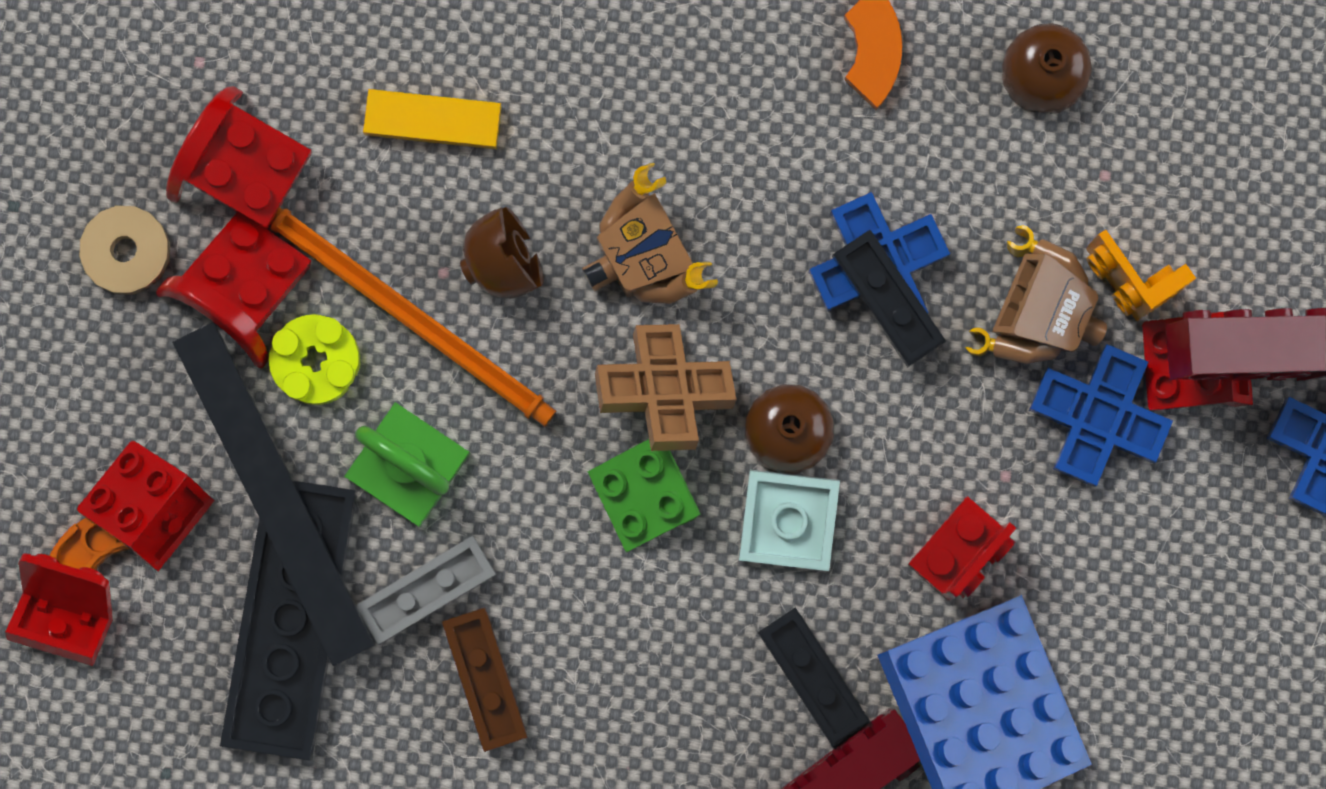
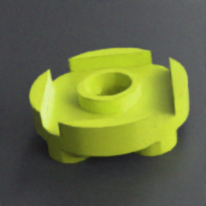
(336, 372)

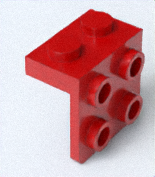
(61, 609)

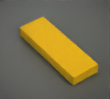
(432, 119)

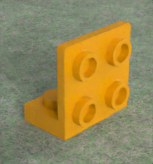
(1131, 292)

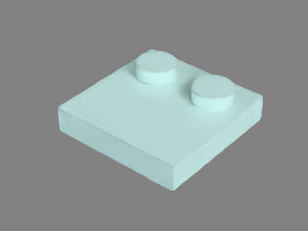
(789, 520)

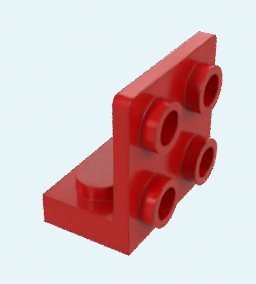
(1175, 394)
(146, 504)
(961, 549)

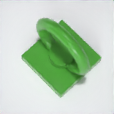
(406, 463)

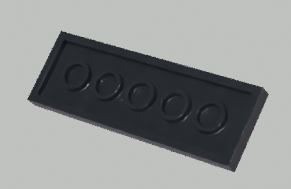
(278, 653)

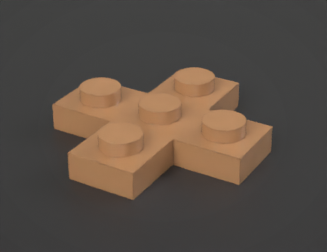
(665, 387)

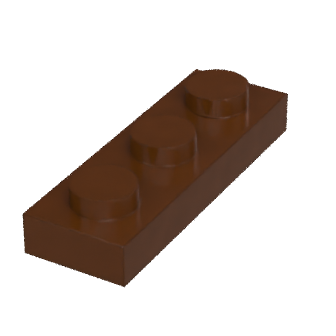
(484, 679)

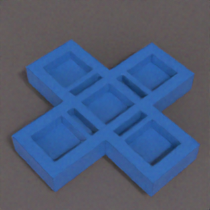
(907, 247)
(1100, 415)
(1304, 432)

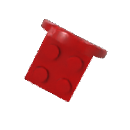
(237, 160)
(240, 281)

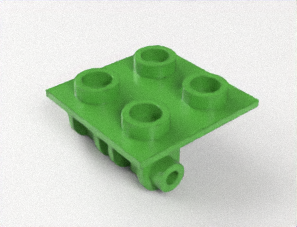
(643, 494)

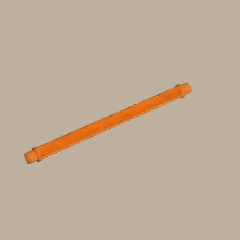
(412, 317)

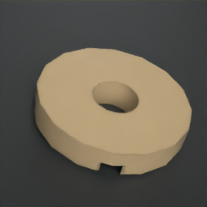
(106, 231)

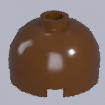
(1037, 84)
(499, 257)
(783, 450)

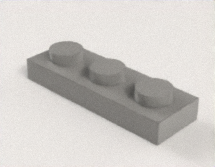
(426, 590)

